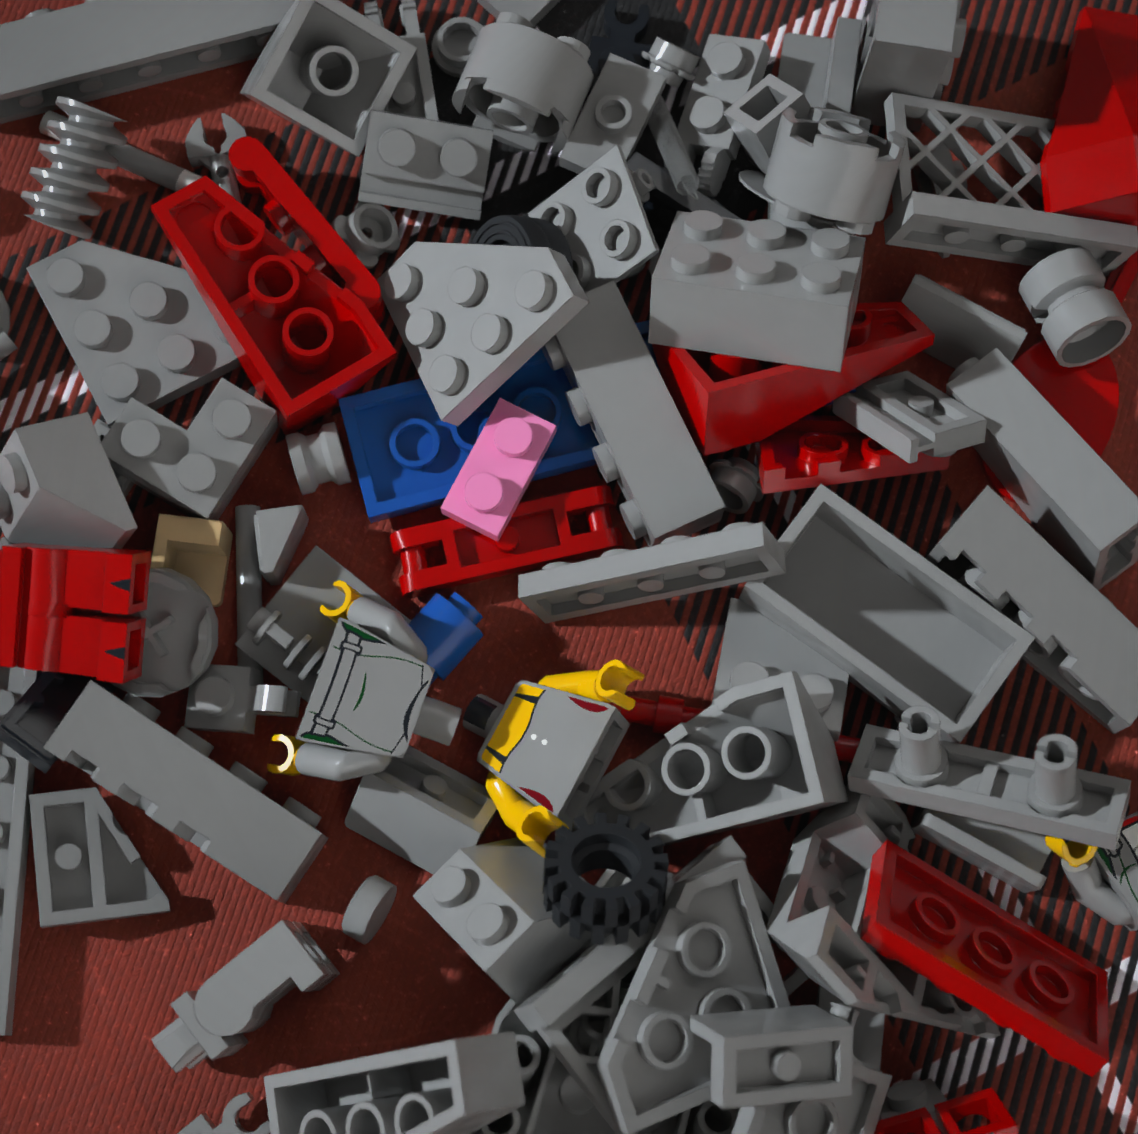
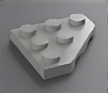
(476, 314)
(131, 325)
(701, 959)

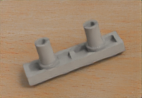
(990, 786)

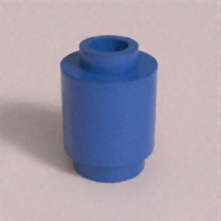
(447, 631)

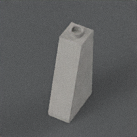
(1050, 470)

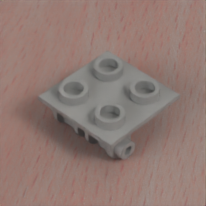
(603, 219)
(291, 631)

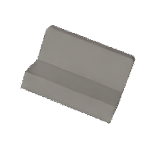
(823, 66)
(421, 810)
(997, 849)
(776, 1055)

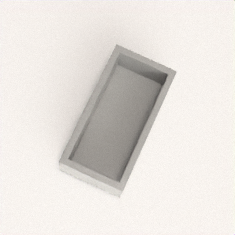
(888, 616)

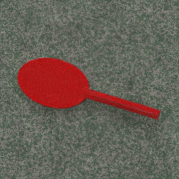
(1081, 394)

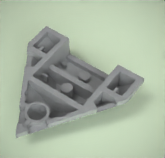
(822, 915)

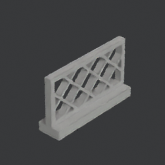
(977, 229)
(601, 971)

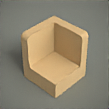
(196, 550)

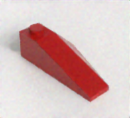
(1093, 148)
(282, 316)

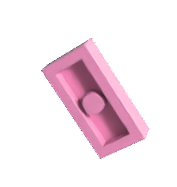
(498, 469)

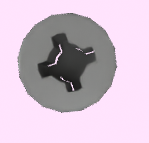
(318, 458)

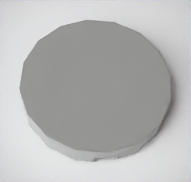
(178, 635)

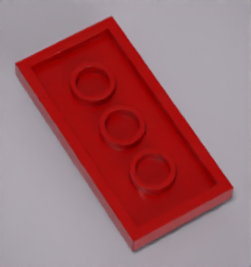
(987, 958)

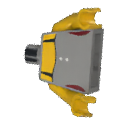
(550, 745)

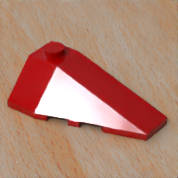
(745, 400)

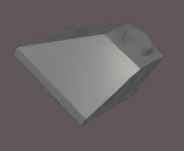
(328, 71)

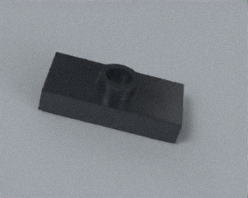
(40, 712)

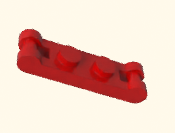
(293, 212)
(531, 540)

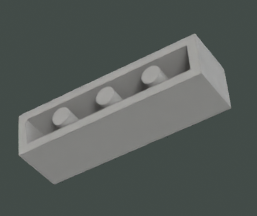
(633, 421)

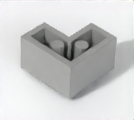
(196, 466)

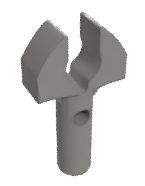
(202, 154)

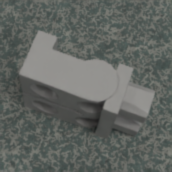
(243, 996)

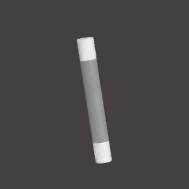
(137, 161)

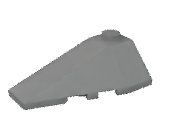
(730, 767)

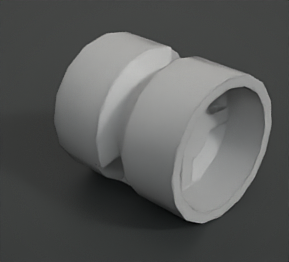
(1074, 308)

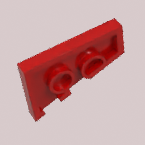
(829, 453)

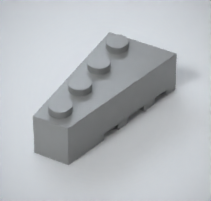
(407, 1091)

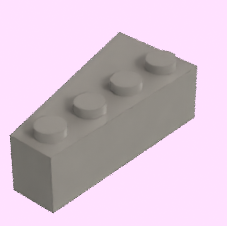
(1078, 632)
(188, 791)

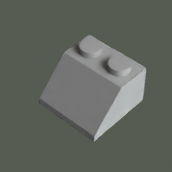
(61, 487)
(495, 910)

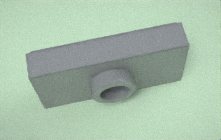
(613, 113)

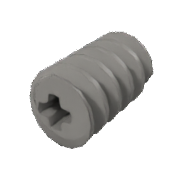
(74, 167)

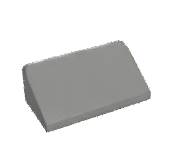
(959, 324)

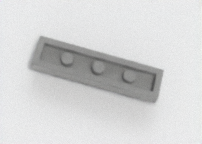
(652, 573)

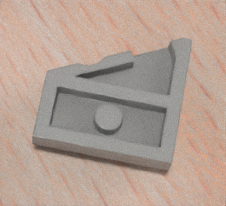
(761, 649)
(87, 862)

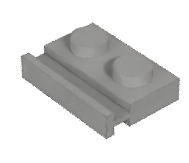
(425, 164)
(911, 417)

